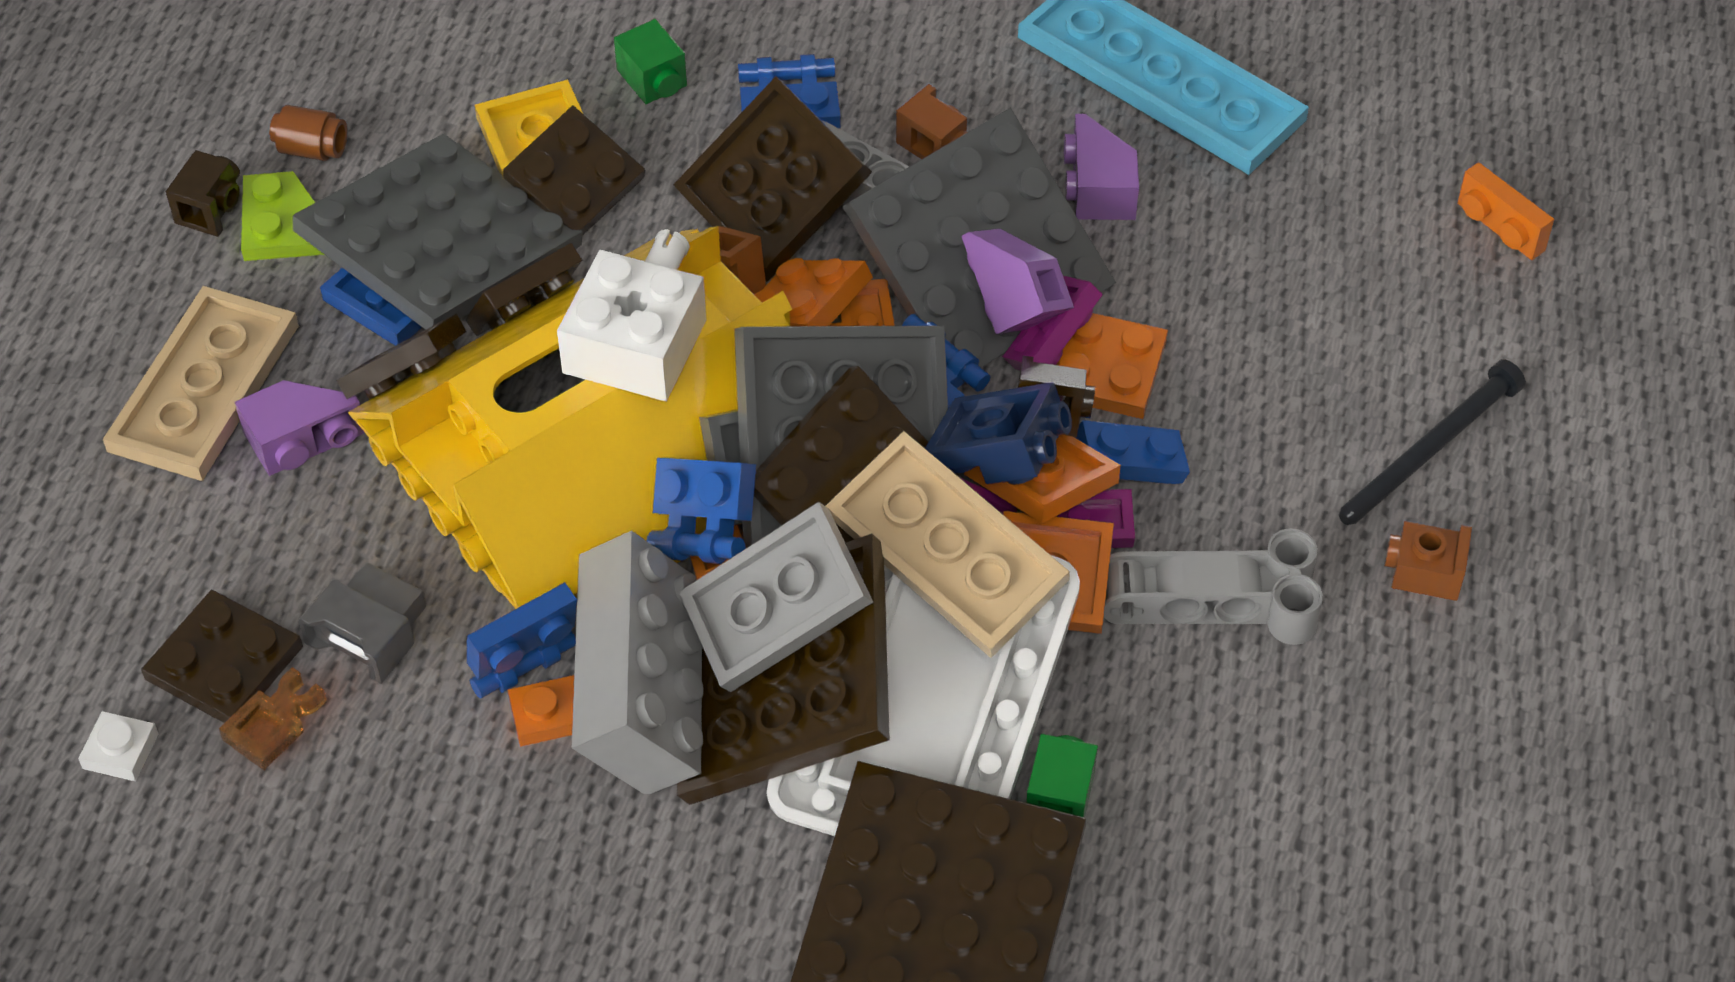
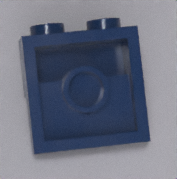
(1002, 433)

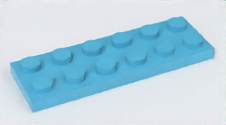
(1167, 77)

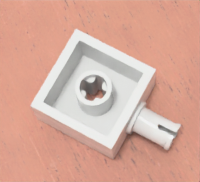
(634, 320)

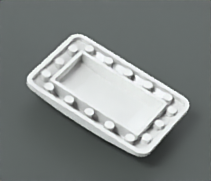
(949, 706)

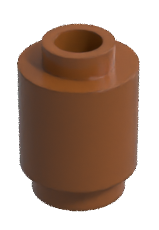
(308, 133)

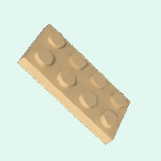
(189, 393)
(949, 544)

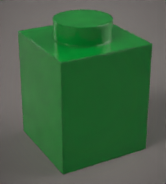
(650, 61)
(1062, 774)

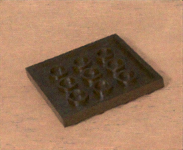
(806, 706)
(938, 885)

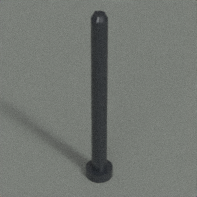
(1503, 379)

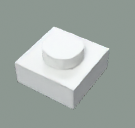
(118, 746)

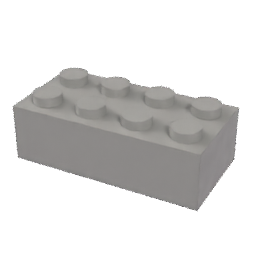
(636, 666)

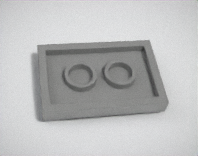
(775, 597)

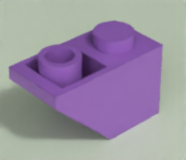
(1103, 174)
(1016, 280)
(295, 423)

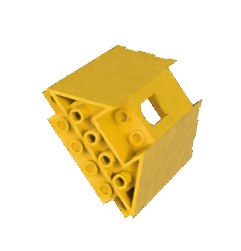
(578, 469)

